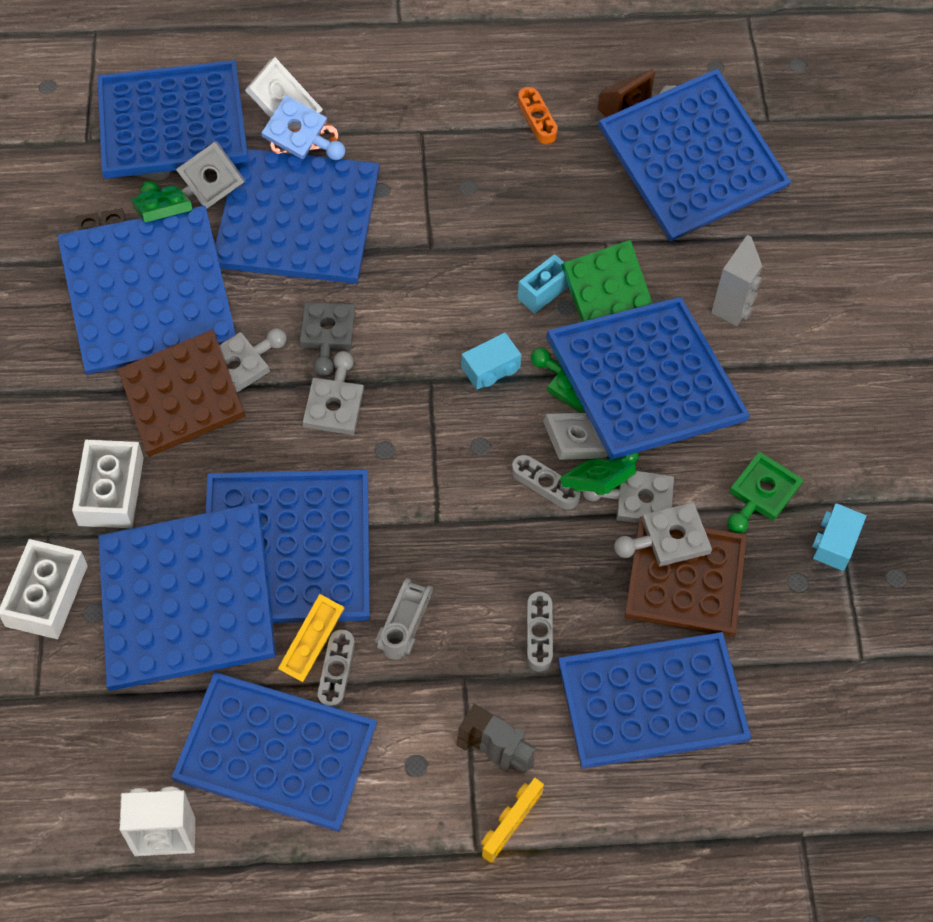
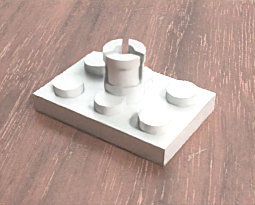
(272, 86)

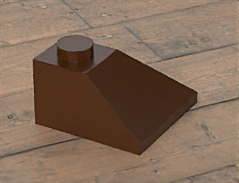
(626, 93)

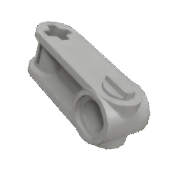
(404, 620)

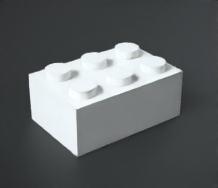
(108, 484)
(43, 589)
(157, 822)

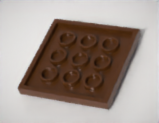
(181, 393)
(690, 593)

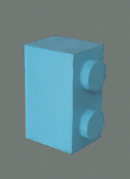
(542, 284)
(491, 361)
(839, 536)

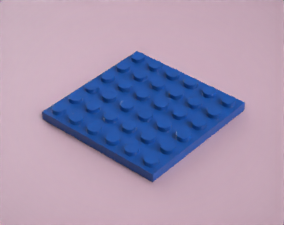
(168, 116)
(693, 154)
(298, 216)
(144, 287)
(646, 377)
(311, 535)
(185, 597)

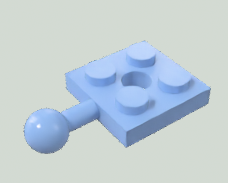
(302, 140)

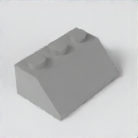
(738, 284)

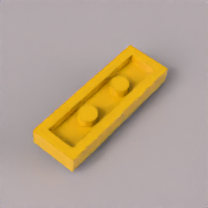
(311, 638)
(511, 819)

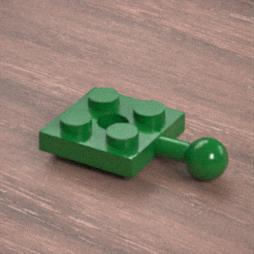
(158, 204)
(560, 385)
(600, 474)
(768, 503)

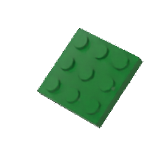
(606, 282)

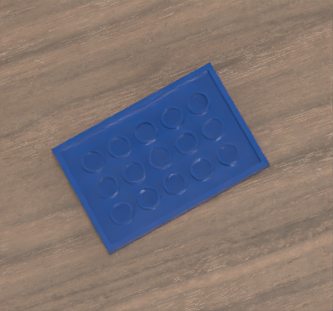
(653, 700)
(275, 751)

